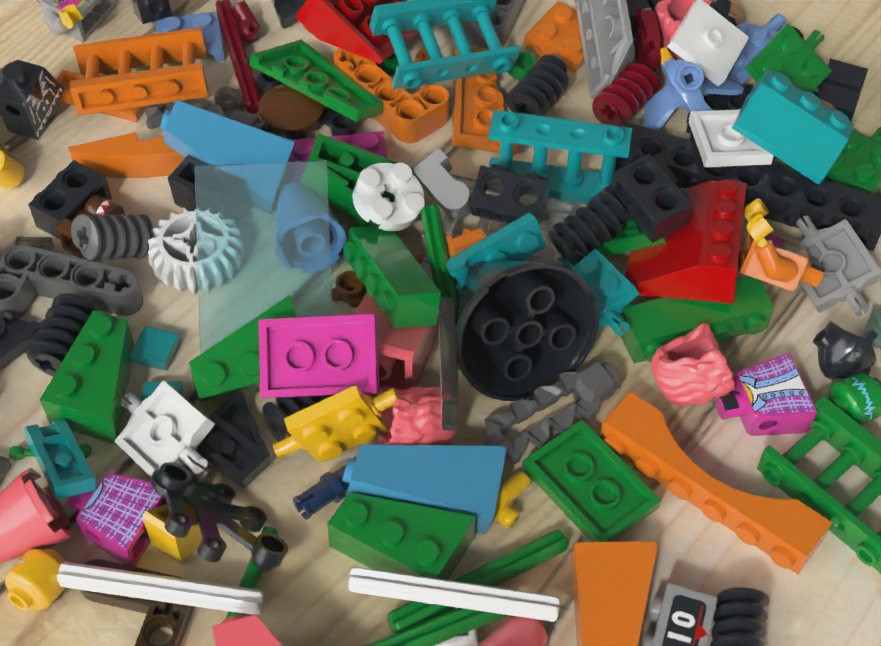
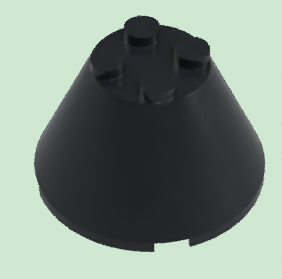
(523, 326)

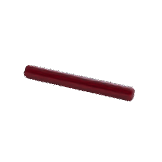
(238, 55)

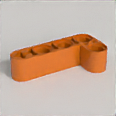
(403, 114)

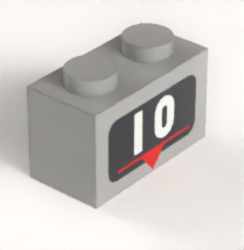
(681, 618)

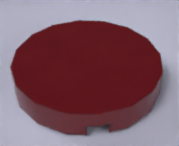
(647, 38)

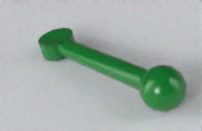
(20, 453)

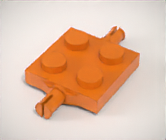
(558, 35)

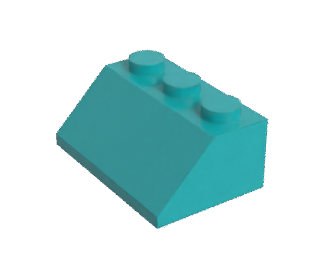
(793, 125)

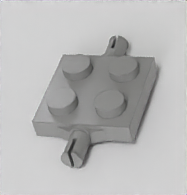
(846, 265)

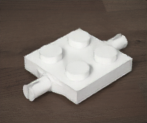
(164, 430)

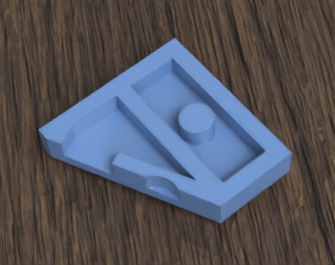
(208, 24)

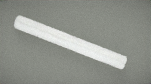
(161, 588)
(454, 593)

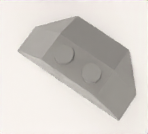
(605, 40)

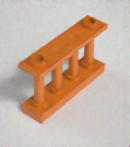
(141, 87)

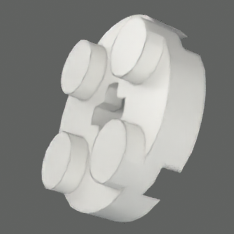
(394, 179)

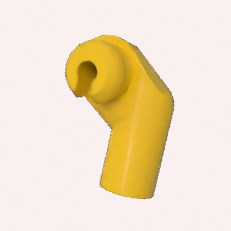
(507, 493)

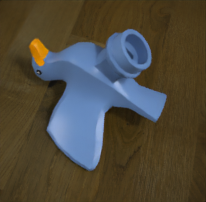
(683, 88)

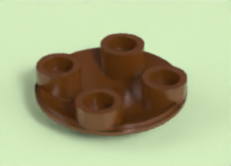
(289, 110)

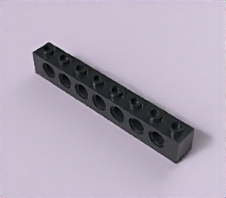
(783, 191)

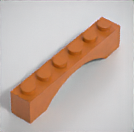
(778, 527)

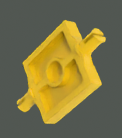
(336, 424)

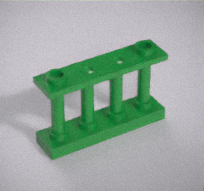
(857, 448)

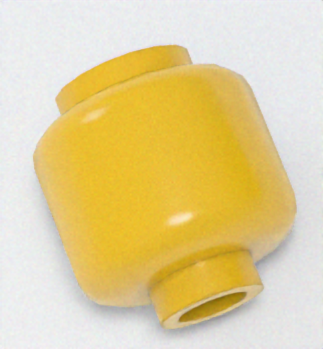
(33, 579)

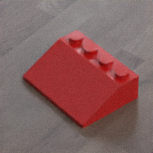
(347, 26)
(700, 256)

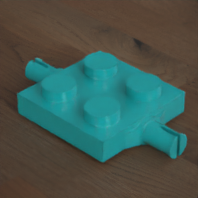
(607, 287)

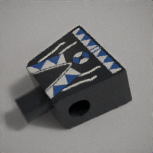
(27, 98)

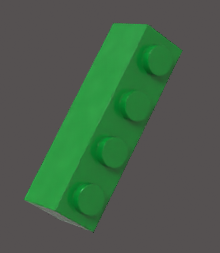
(392, 277)
(665, 318)

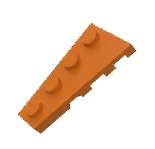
(473, 110)

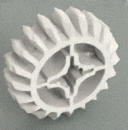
(175, 251)

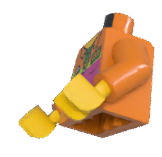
(772, 257)

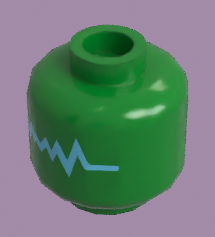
(858, 397)

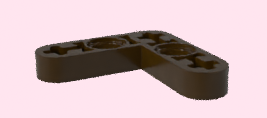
(151, 608)

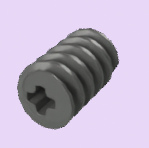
(112, 235)

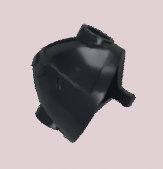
(843, 352)

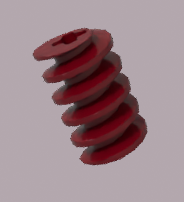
(626, 95)

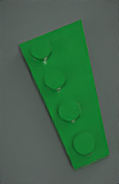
(318, 78)

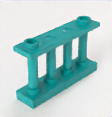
(421, 16)
(543, 132)

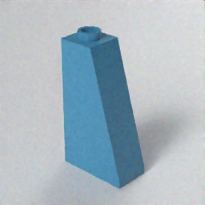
(220, 139)
(431, 476)

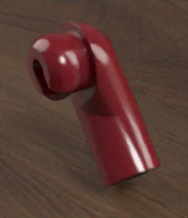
(249, 25)

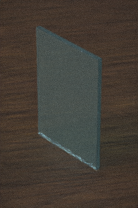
(259, 241)

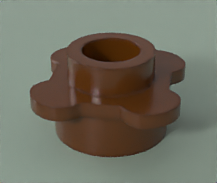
(348, 281)

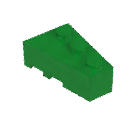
(343, 169)
(235, 360)
(93, 379)
(400, 536)

